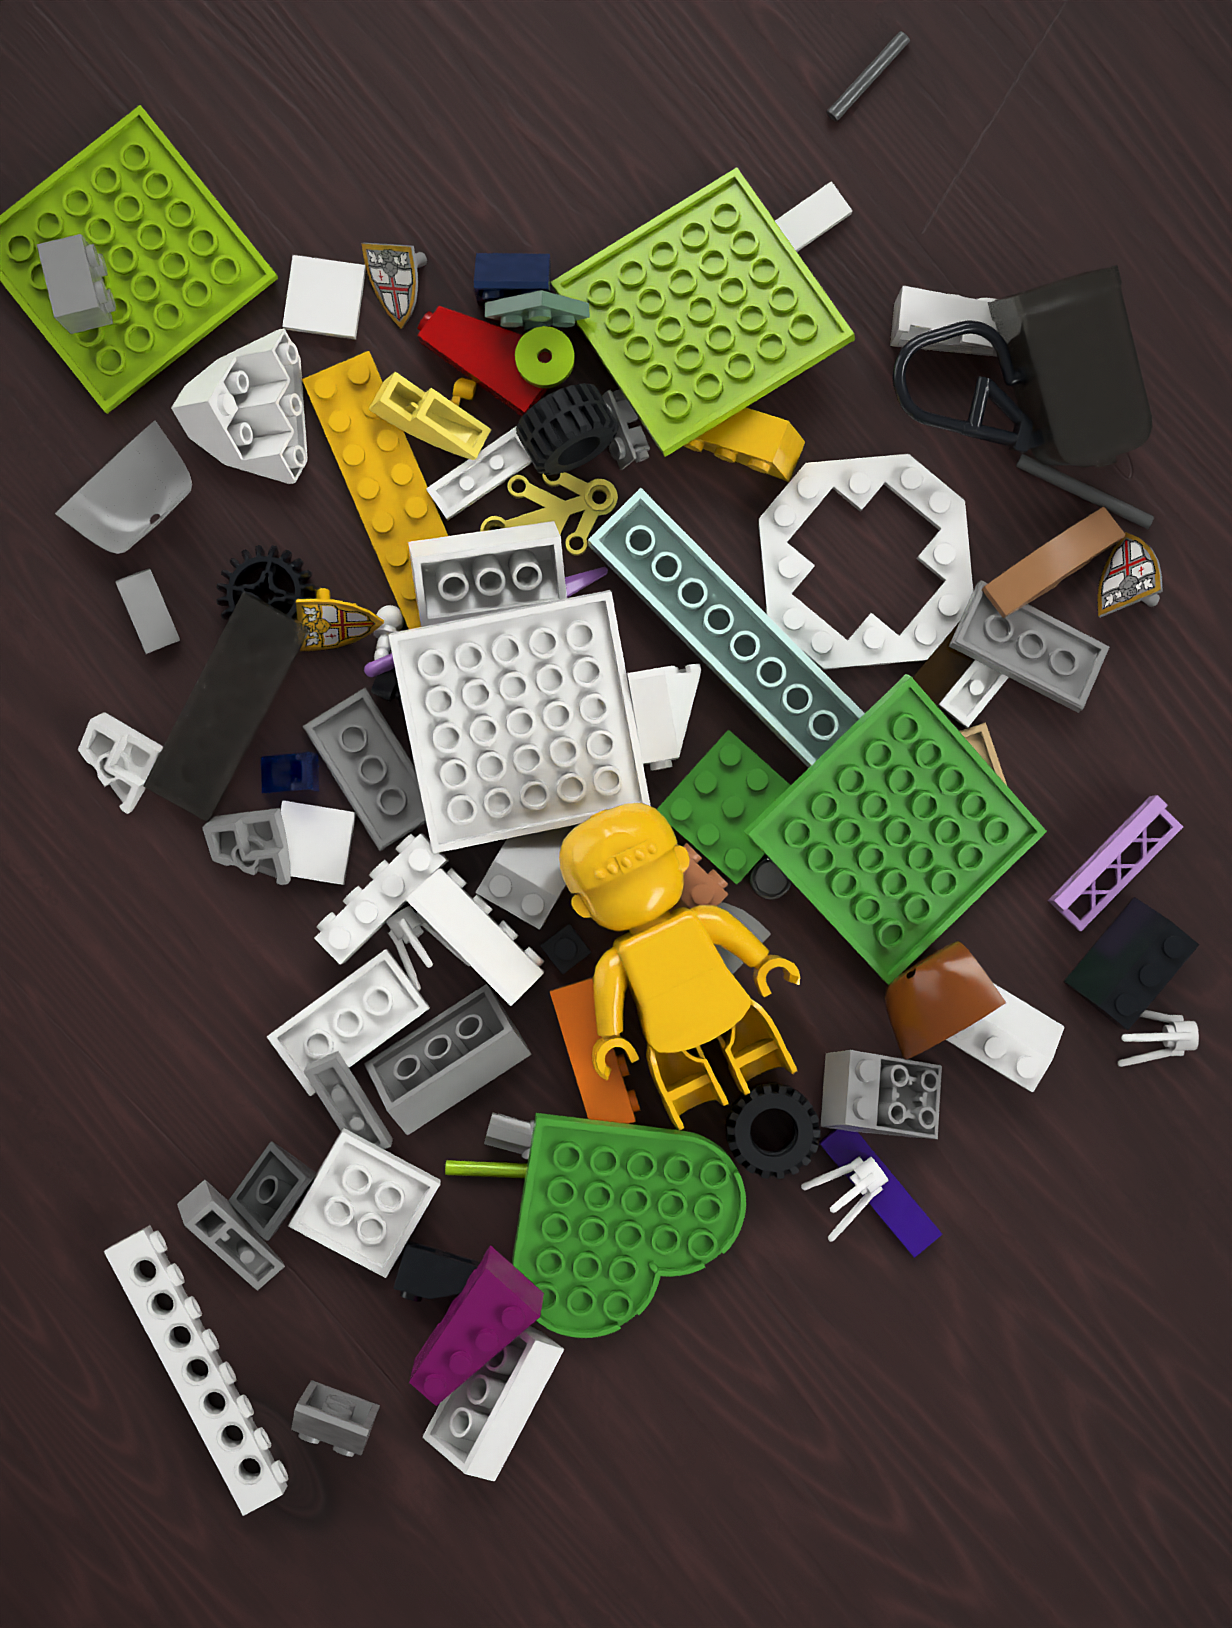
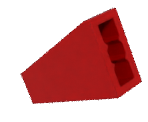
(482, 354)

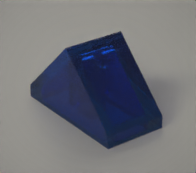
(290, 773)

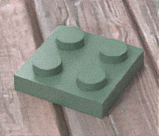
(537, 310)

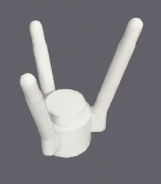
(406, 927)
(1178, 1036)
(867, 1180)

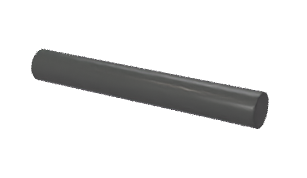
(868, 76)

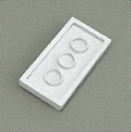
(350, 1017)

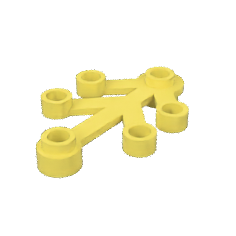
(559, 509)

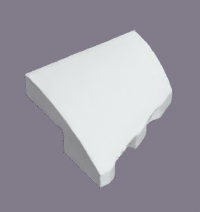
(119, 756)

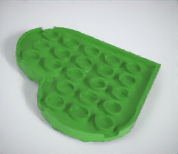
(615, 1212)

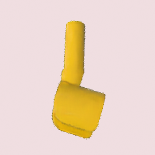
(464, 389)

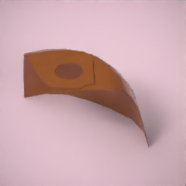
(940, 999)

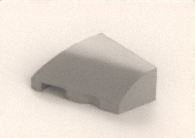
(251, 842)

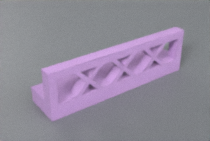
(1111, 851)

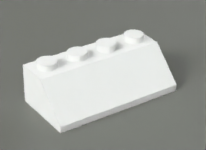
(487, 572)
(476, 935)
(1013, 1041)
(488, 1411)

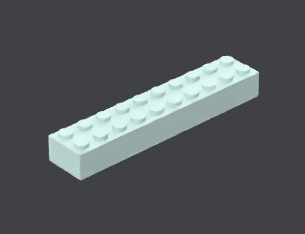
(725, 628)

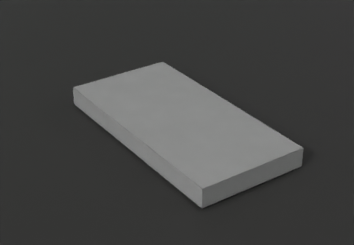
(1031, 649)
(369, 767)

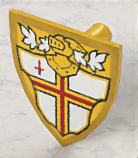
(334, 621)

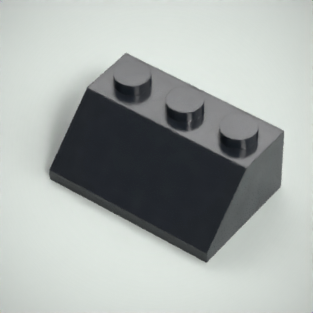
(1131, 963)

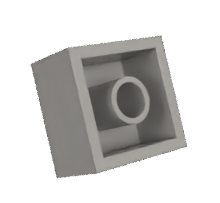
(76, 283)

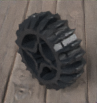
(267, 578)

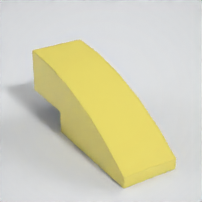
(429, 417)

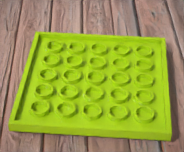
(167, 251)
(703, 311)

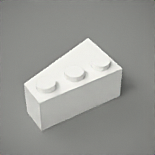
(926, 310)

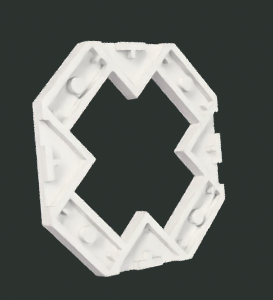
(858, 482)

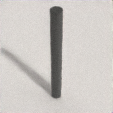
(1085, 491)

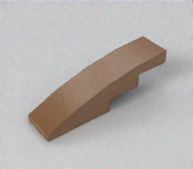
(1053, 562)

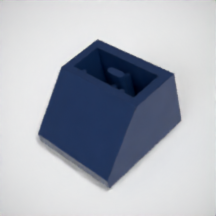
(510, 275)

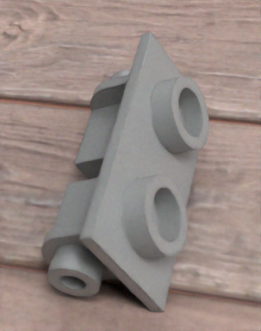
(628, 443)

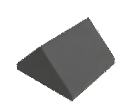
(271, 1190)

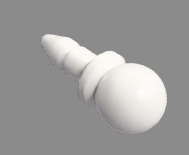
(393, 623)

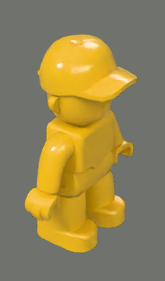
(684, 995)

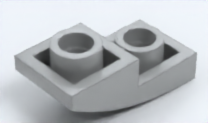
(147, 610)

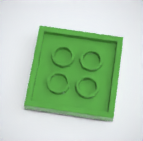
(720, 801)

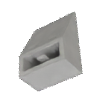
(880, 1095)

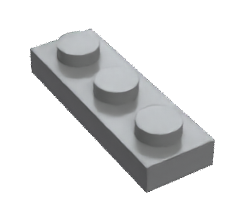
(346, 1099)

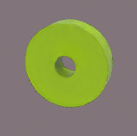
(544, 340)

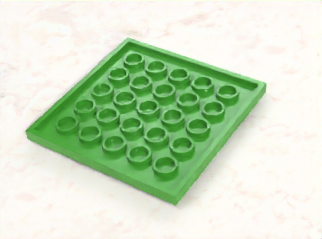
(896, 829)

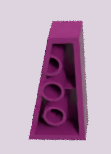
(478, 1325)

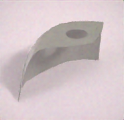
(128, 491)

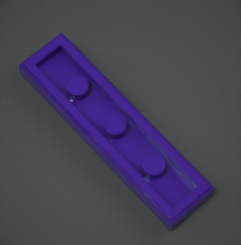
(892, 1203)

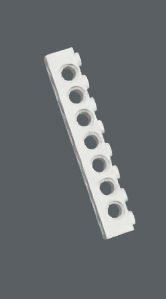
(246, 1488)

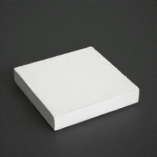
(324, 297)
(318, 841)

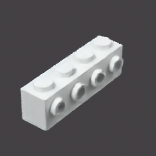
(380, 899)

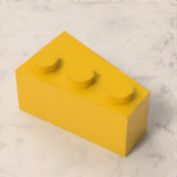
(755, 441)

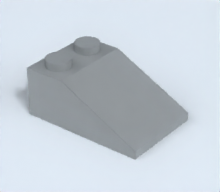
(527, 875)
(334, 1418)

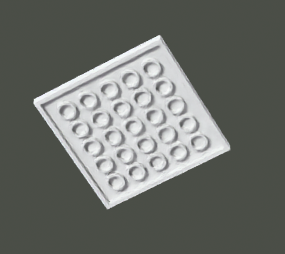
(519, 720)

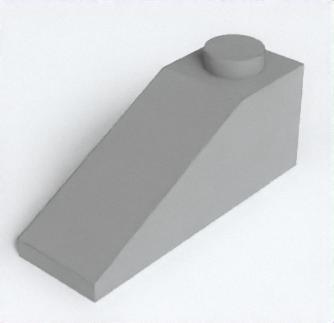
(229, 1235)

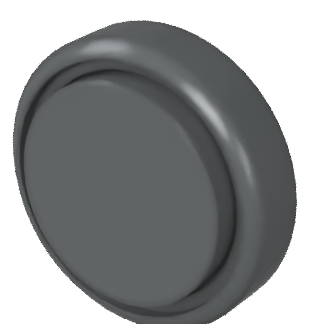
(768, 880)

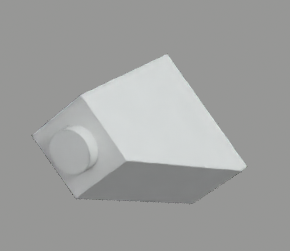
(661, 710)

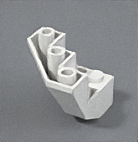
(250, 409)

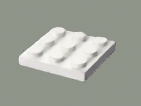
(364, 1203)

